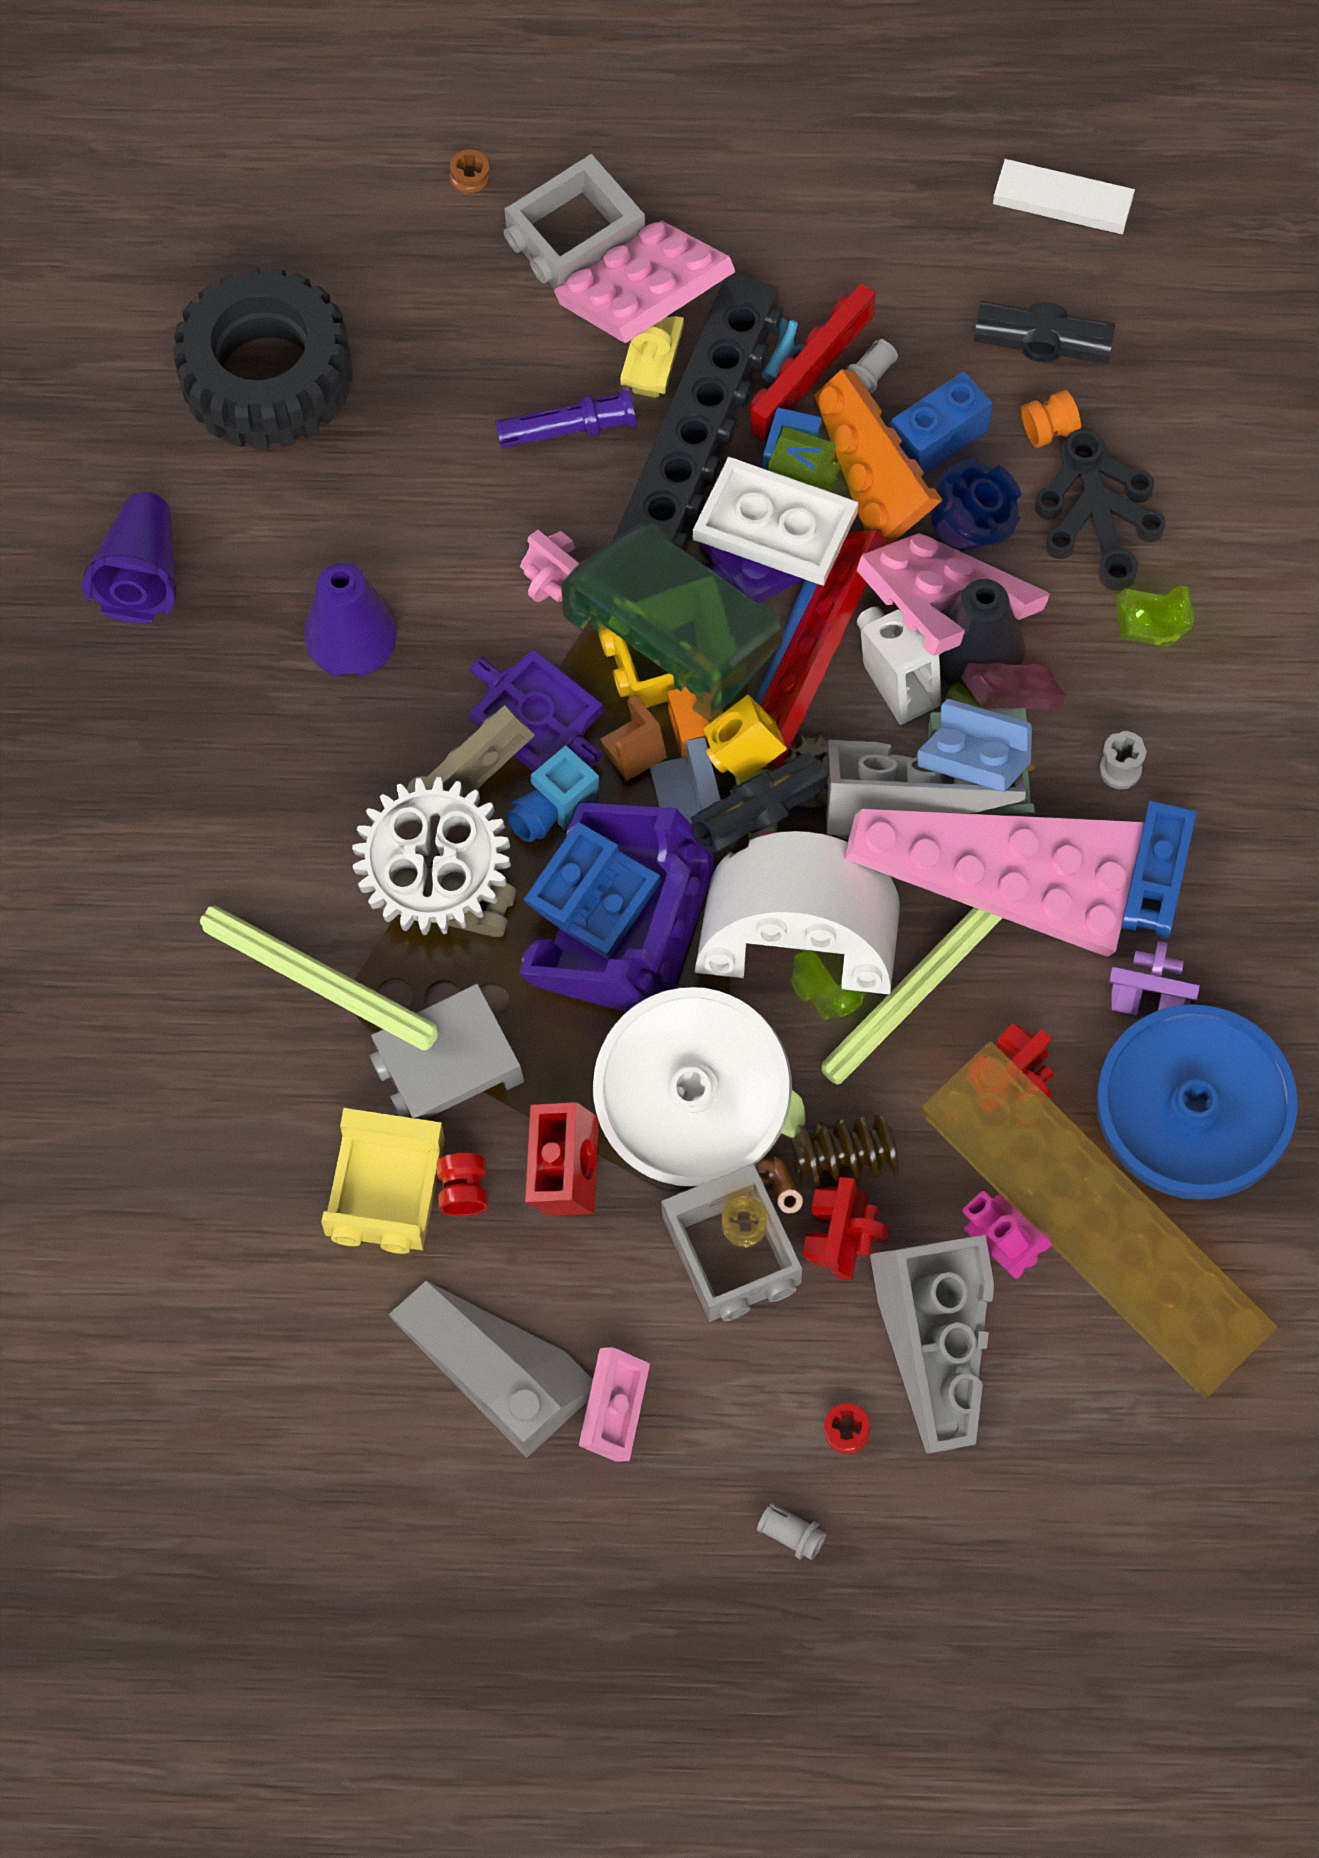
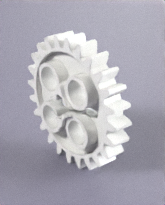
(474, 858)

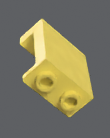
(384, 1181)

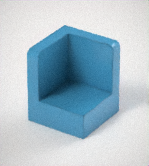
(565, 783)

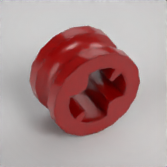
(860, 1421)

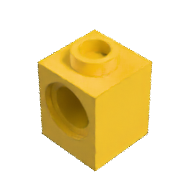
(743, 739)

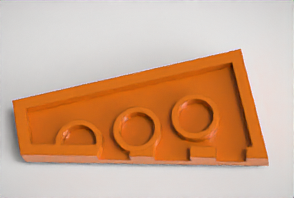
(872, 462)

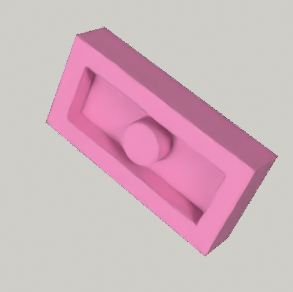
(614, 1404)

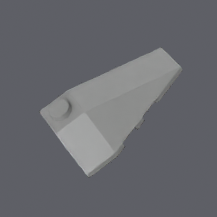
(873, 778)
(936, 1321)
(505, 1371)

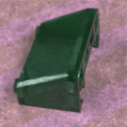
(674, 614)

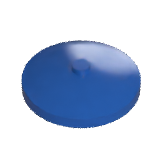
(1196, 1102)

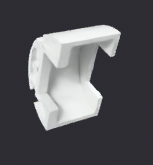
(801, 896)

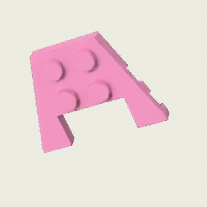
(929, 577)

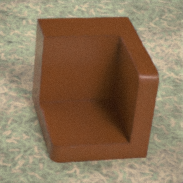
(635, 744)

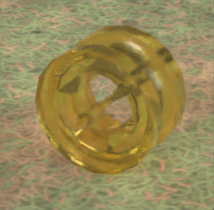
(732, 1230)

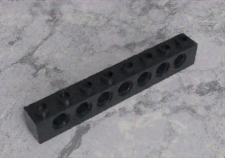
(738, 304)

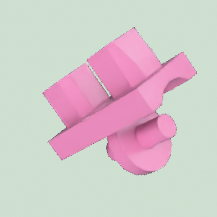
(548, 564)

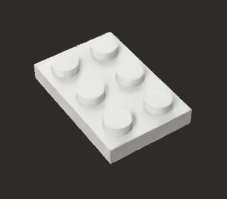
(775, 521)

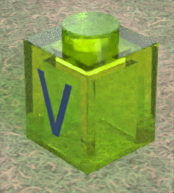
(805, 459)

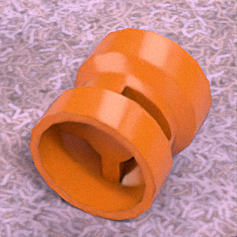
(1050, 419)

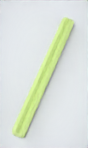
(320, 978)
(908, 994)

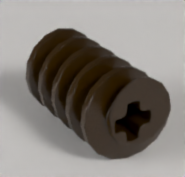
(844, 1149)

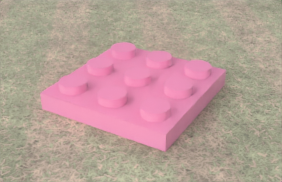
(643, 280)

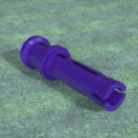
(588, 416)

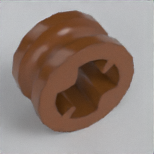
(457, 168)

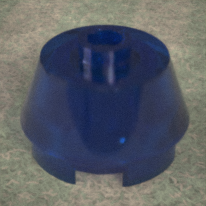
(976, 505)

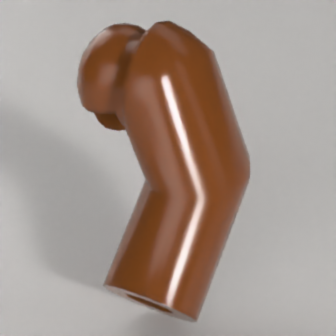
(784, 1186)

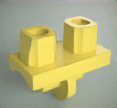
(652, 357)

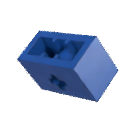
(943, 422)

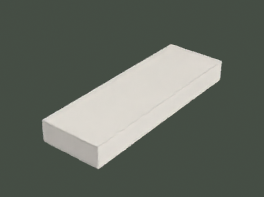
(1063, 196)

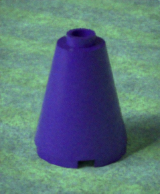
(135, 562)
(348, 623)

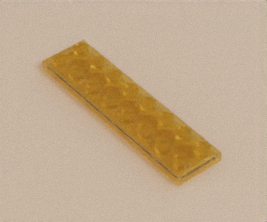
(1098, 1219)

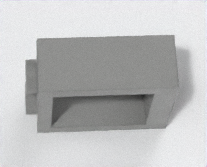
(602, 191)
(709, 1201)

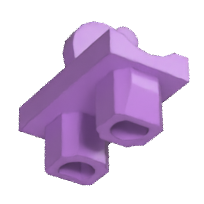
(1129, 984)

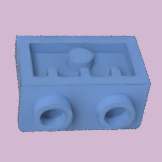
(978, 746)

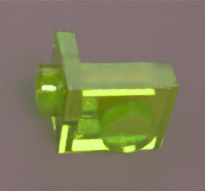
(1154, 617)
(815, 984)

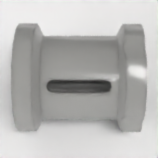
(1119, 746)

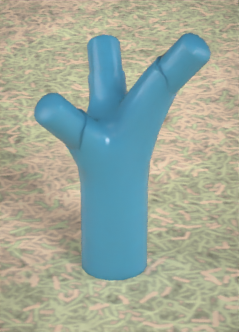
(784, 349)

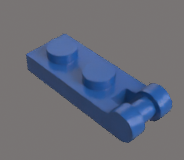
(1159, 867)

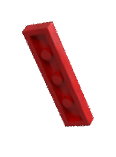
(819, 353)

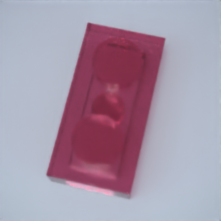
(1013, 686)

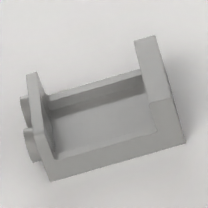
(459, 1065)

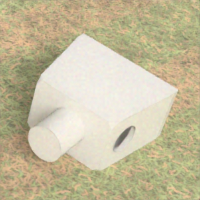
(899, 664)

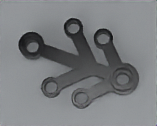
(1099, 504)

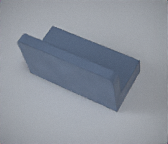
(686, 781)

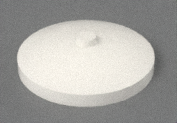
(692, 1086)

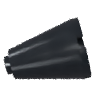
(989, 630)

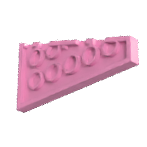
(1031, 870)

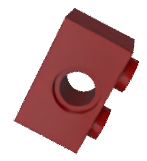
(562, 1159)

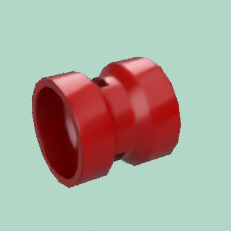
(462, 1184)

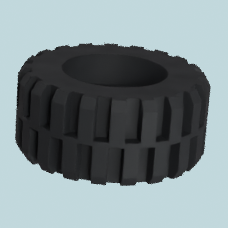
(253, 309)

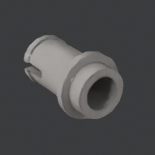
(874, 363)
(792, 1531)

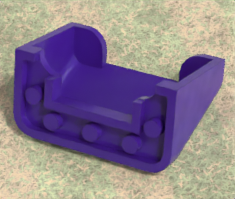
(658, 941)

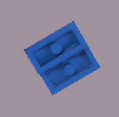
(592, 890)

